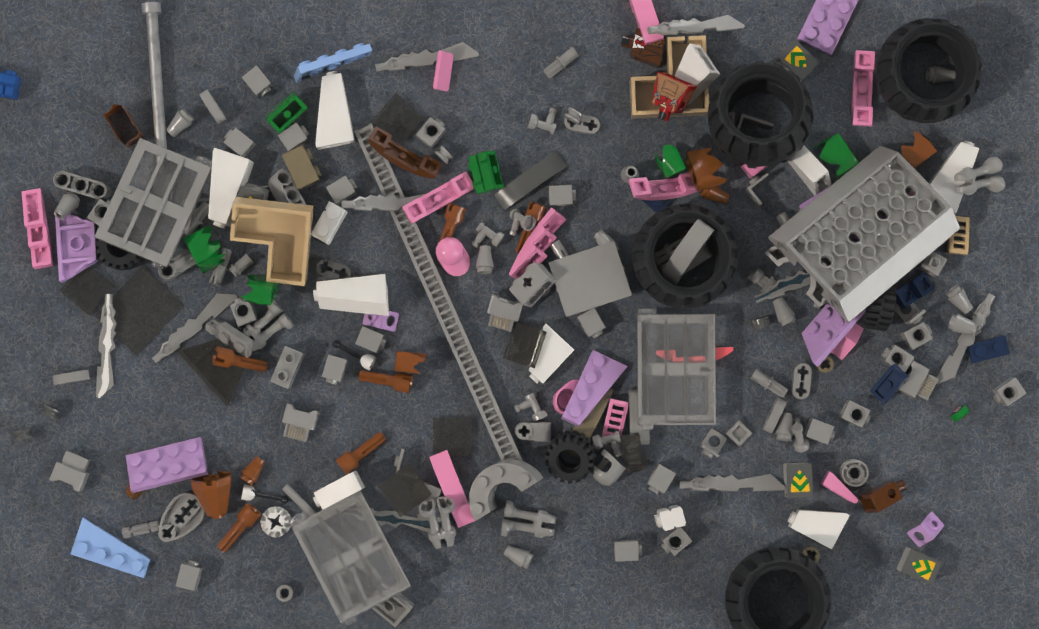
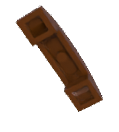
(401, 156)

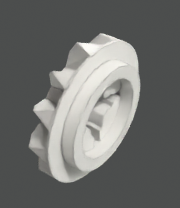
(274, 512)

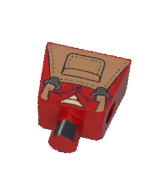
(671, 94)

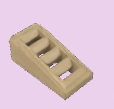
(950, 249)

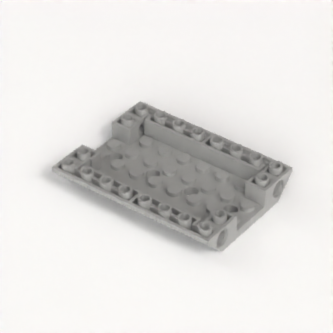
(885, 246)

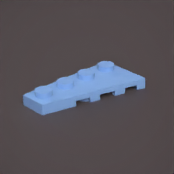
(314, 68)
(103, 548)

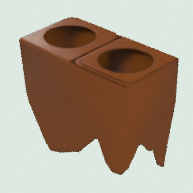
(115, 108)
(919, 152)
(701, 168)
(406, 361)

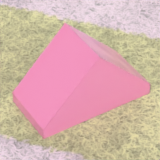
(848, 342)

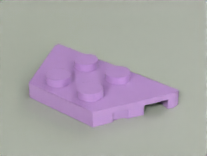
(75, 246)
(826, 332)

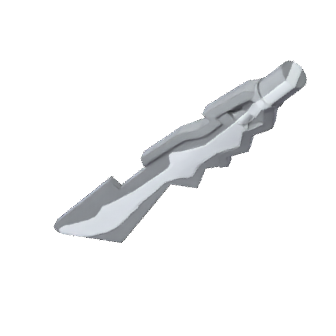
(106, 345)

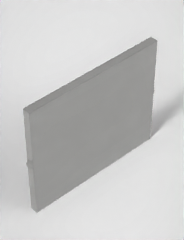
(590, 278)

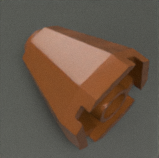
(213, 492)

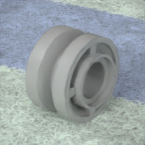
(862, 476)

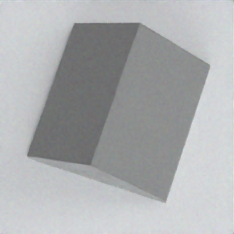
(394, 609)

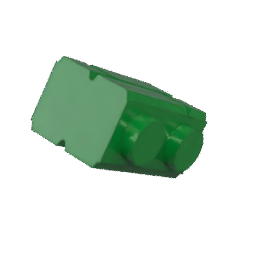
(286, 112)
(485, 172)

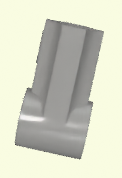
(179, 265)

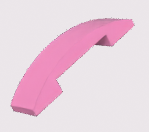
(862, 88)
(663, 188)
(438, 197)
(452, 487)

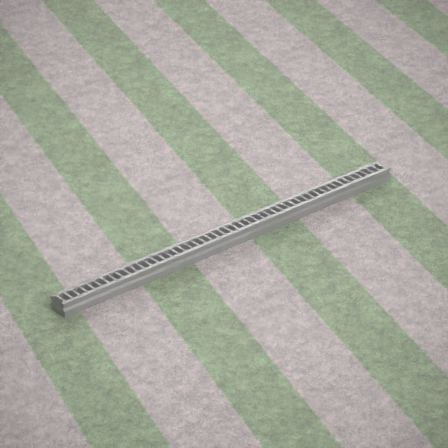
(441, 303)

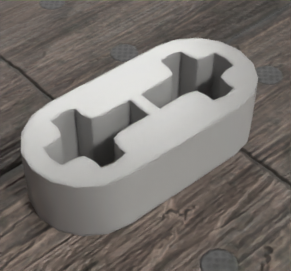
(213, 106)
(583, 129)
(71, 377)
(806, 381)
(774, 415)

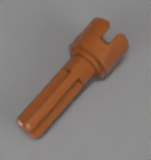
(536, 211)
(453, 216)
(227, 358)
(399, 381)
(350, 461)
(246, 518)

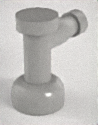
(548, 125)
(527, 222)
(485, 231)
(531, 401)
(614, 439)
(801, 444)

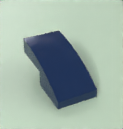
(913, 290)

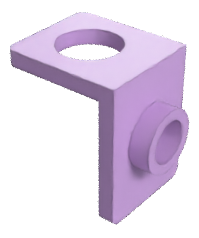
(380, 321)
(928, 528)

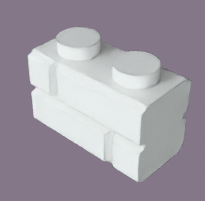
(329, 223)
(670, 517)

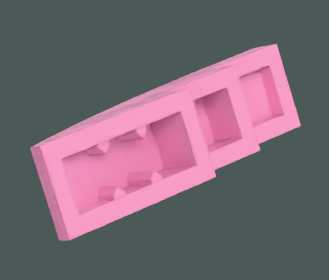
(646, 17)
(37, 228)
(537, 242)

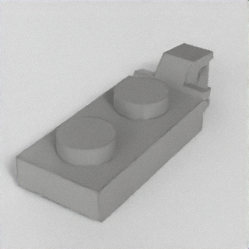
(231, 337)

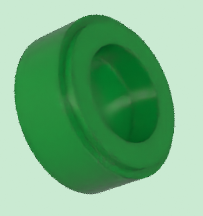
(959, 413)

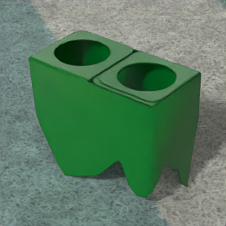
(837, 153)
(671, 162)
(204, 252)
(261, 291)

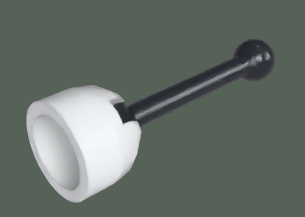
(366, 361)
(249, 493)

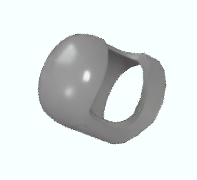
(611, 476)

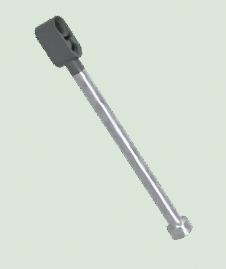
(152, 10)

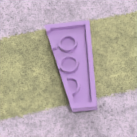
(593, 384)

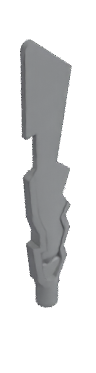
(695, 26)
(426, 58)
(379, 202)
(193, 326)
(953, 362)
(730, 483)

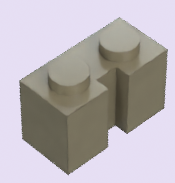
(301, 167)

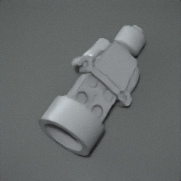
(758, 277)

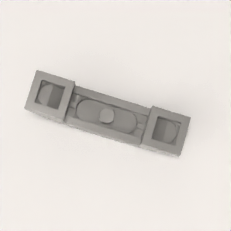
(686, 252)

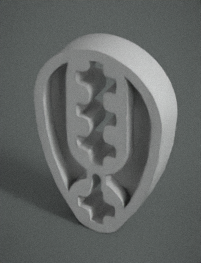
(191, 521)

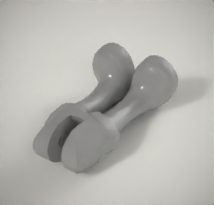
(993, 183)
(255, 329)
(537, 518)
(445, 531)

